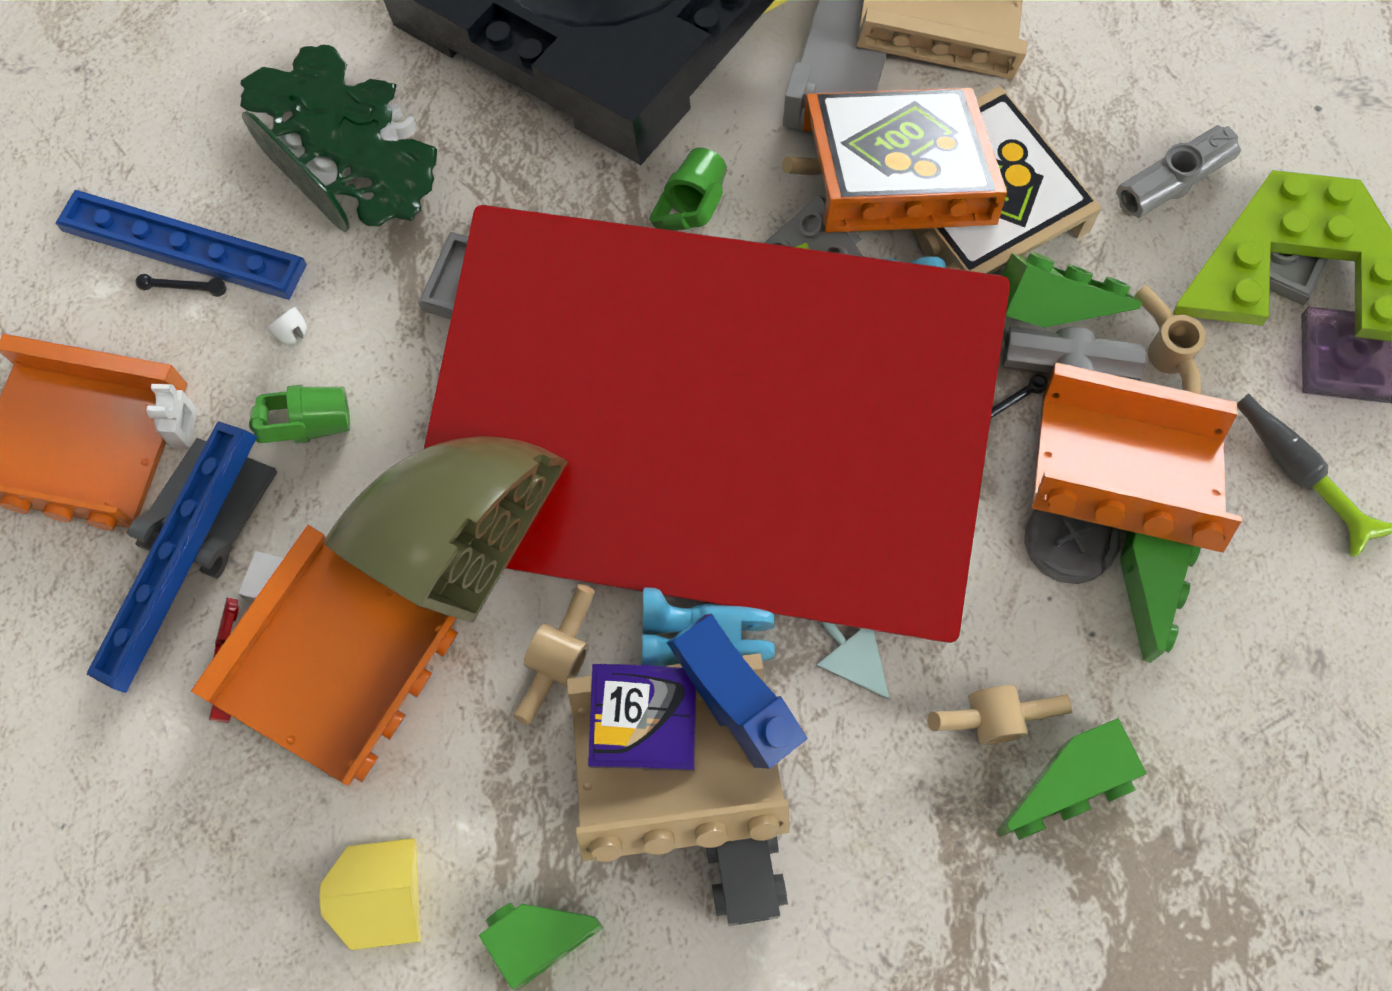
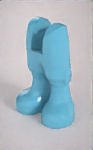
(663, 618)

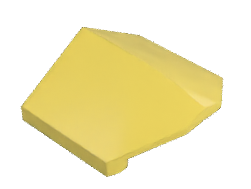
(373, 895)

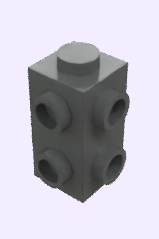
(747, 885)

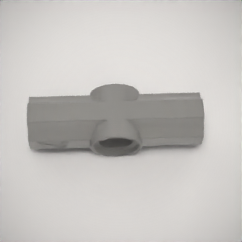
(1178, 171)
(1074, 347)

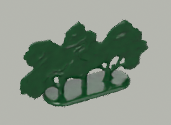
(343, 126)

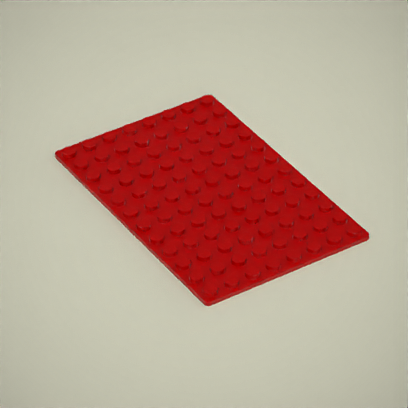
(733, 414)

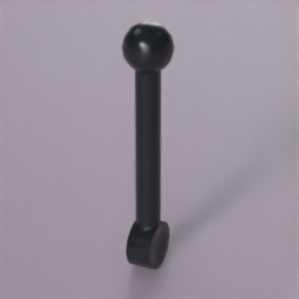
(214, 286)
(1036, 385)

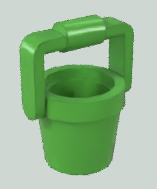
(691, 191)
(311, 414)

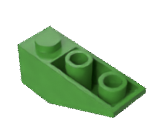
(1059, 296)
(1155, 588)
(1080, 770)

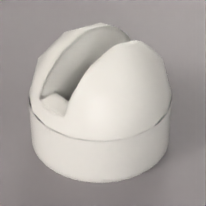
(286, 324)

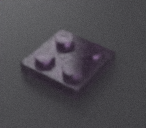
(1339, 362)

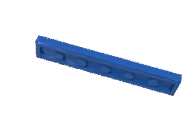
(182, 244)
(171, 557)

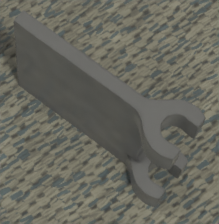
(236, 510)

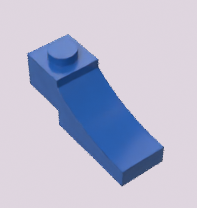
(736, 693)

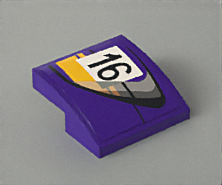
(642, 718)

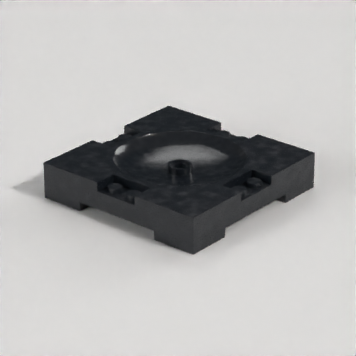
(605, 63)

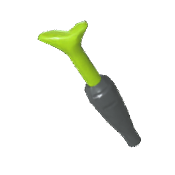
(1310, 470)

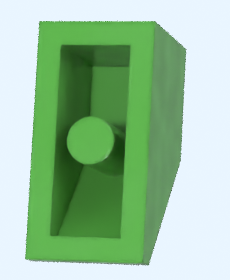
(533, 939)

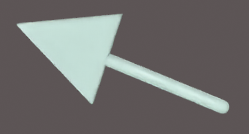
(856, 660)

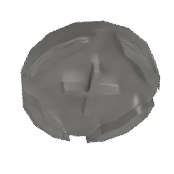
(1070, 547)

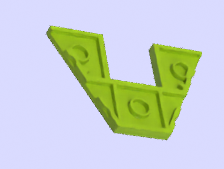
(1303, 218)

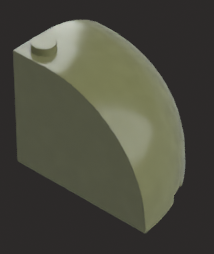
(447, 520)

